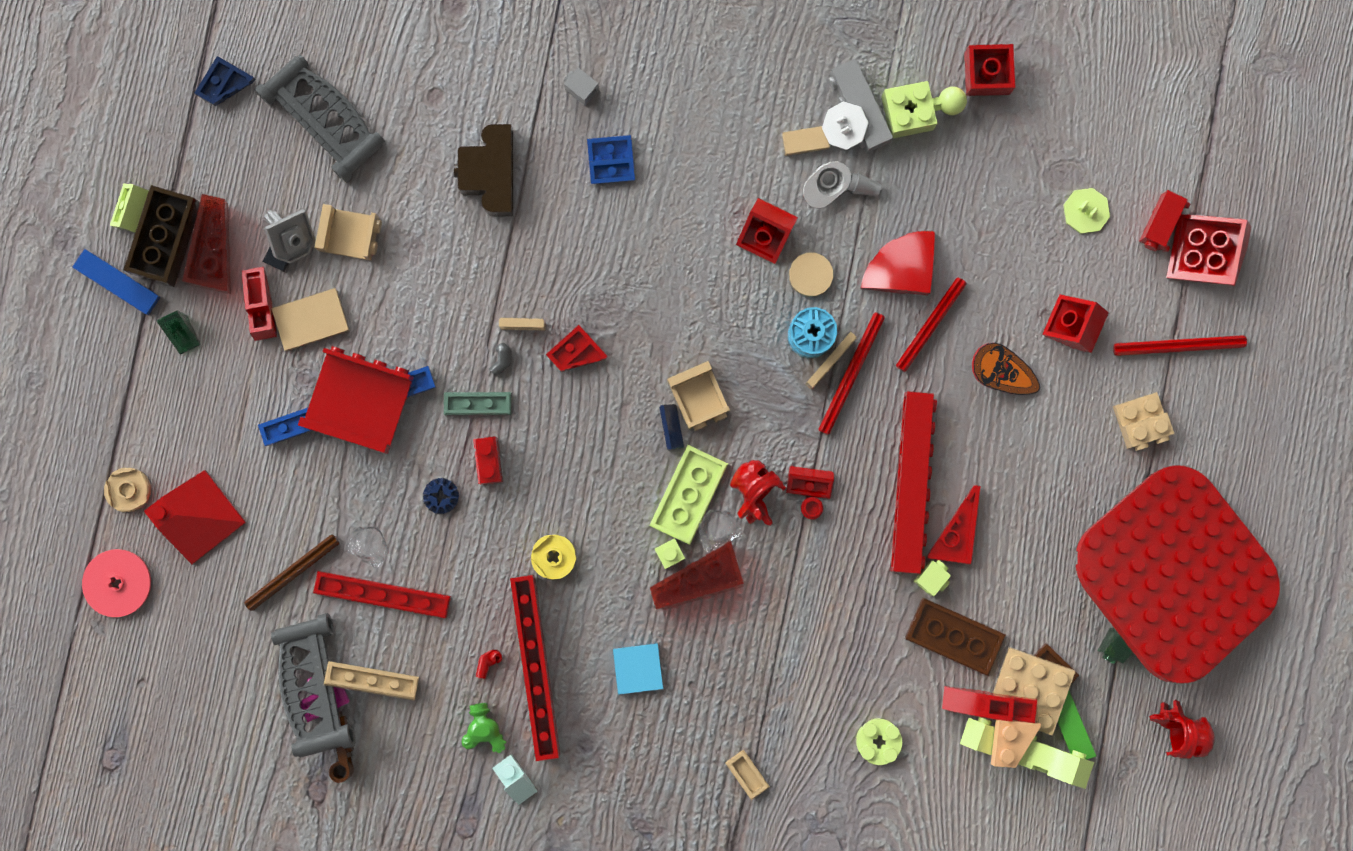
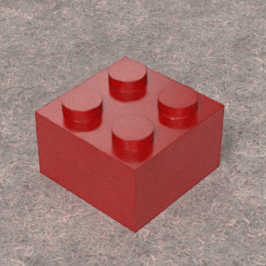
(989, 70)

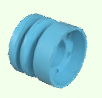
(806, 344)

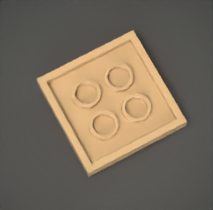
(1037, 679)

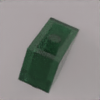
(1114, 648)

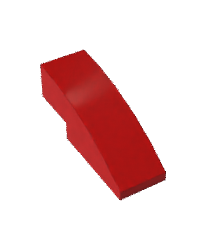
(258, 304)

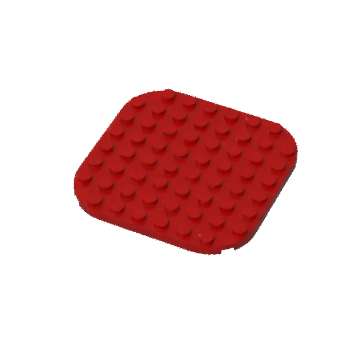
(1177, 574)

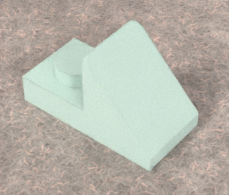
(514, 779)

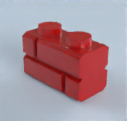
(488, 460)

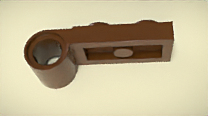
(344, 758)

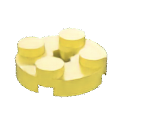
(555, 544)

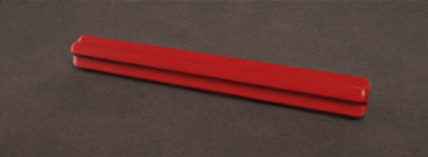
(931, 324)

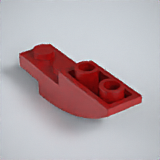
(989, 704)

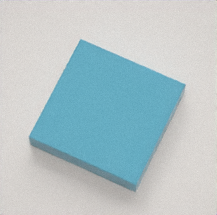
(637, 668)

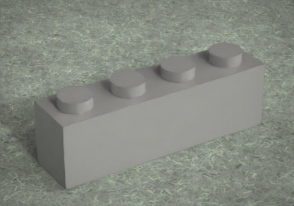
(853, 89)

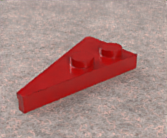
(957, 538)

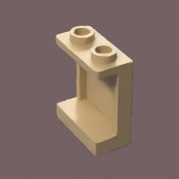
(698, 396)

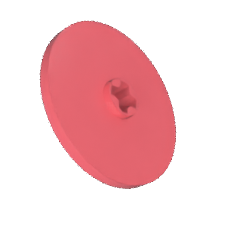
(132, 590)

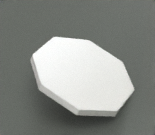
(845, 125)

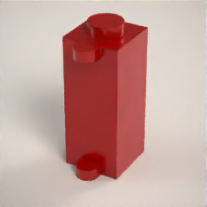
(1163, 221)

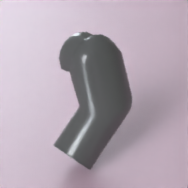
(504, 359)

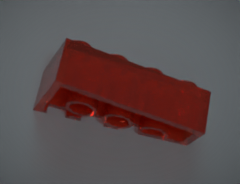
(210, 247)
(701, 579)

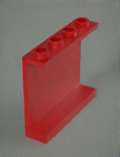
(357, 400)

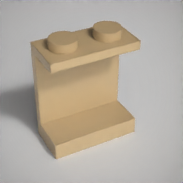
(347, 233)

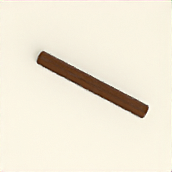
(291, 572)

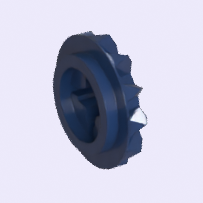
(446, 505)

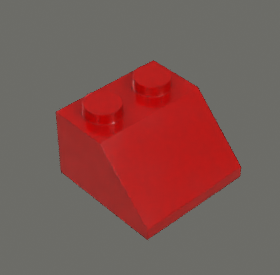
(766, 230)
(1076, 323)

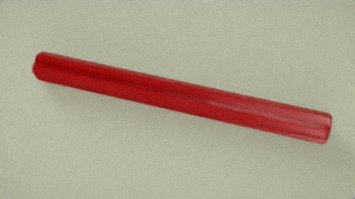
(1180, 345)
(851, 373)

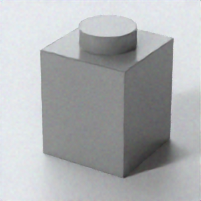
(581, 86)

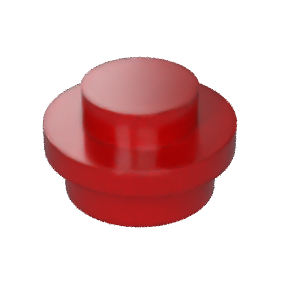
(812, 508)

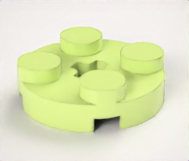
(869, 750)

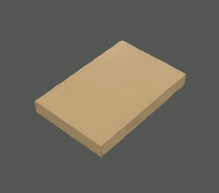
(310, 319)

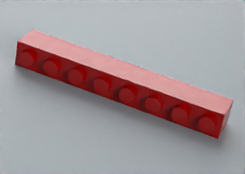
(912, 482)
(535, 667)

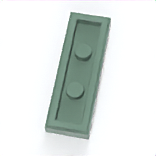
(477, 403)

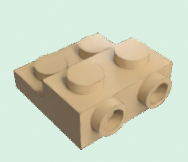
(1143, 421)

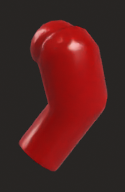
(487, 660)

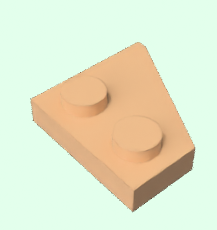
(1012, 741)

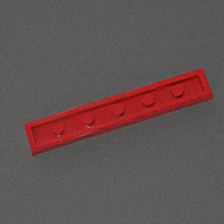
(382, 594)

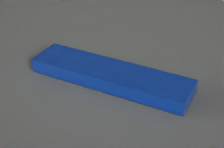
(116, 282)

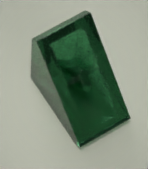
(179, 331)

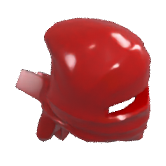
(755, 484)
(1186, 735)

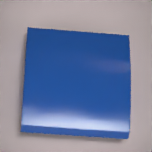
(611, 159)

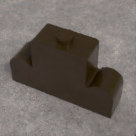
(489, 170)

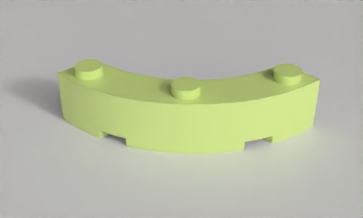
(1039, 756)

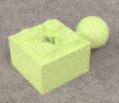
(919, 99)

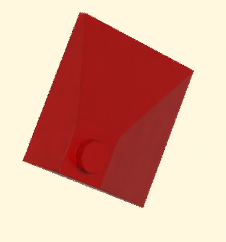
(1208, 249)
(195, 516)

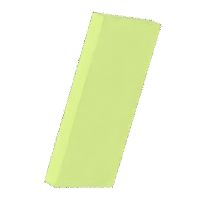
(688, 494)

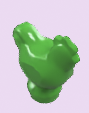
(483, 729)

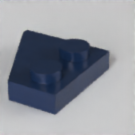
(222, 82)

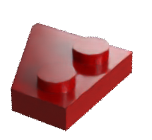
(575, 351)

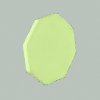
(1086, 210)

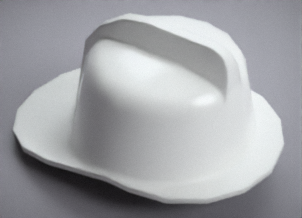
(826, 184)

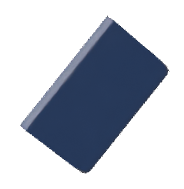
(671, 427)

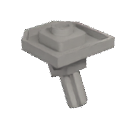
(289, 237)

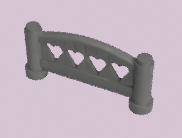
(348, 155)
(329, 732)

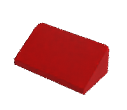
(810, 482)

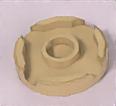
(811, 274)
(127, 490)

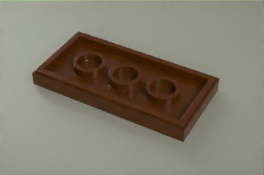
(955, 636)

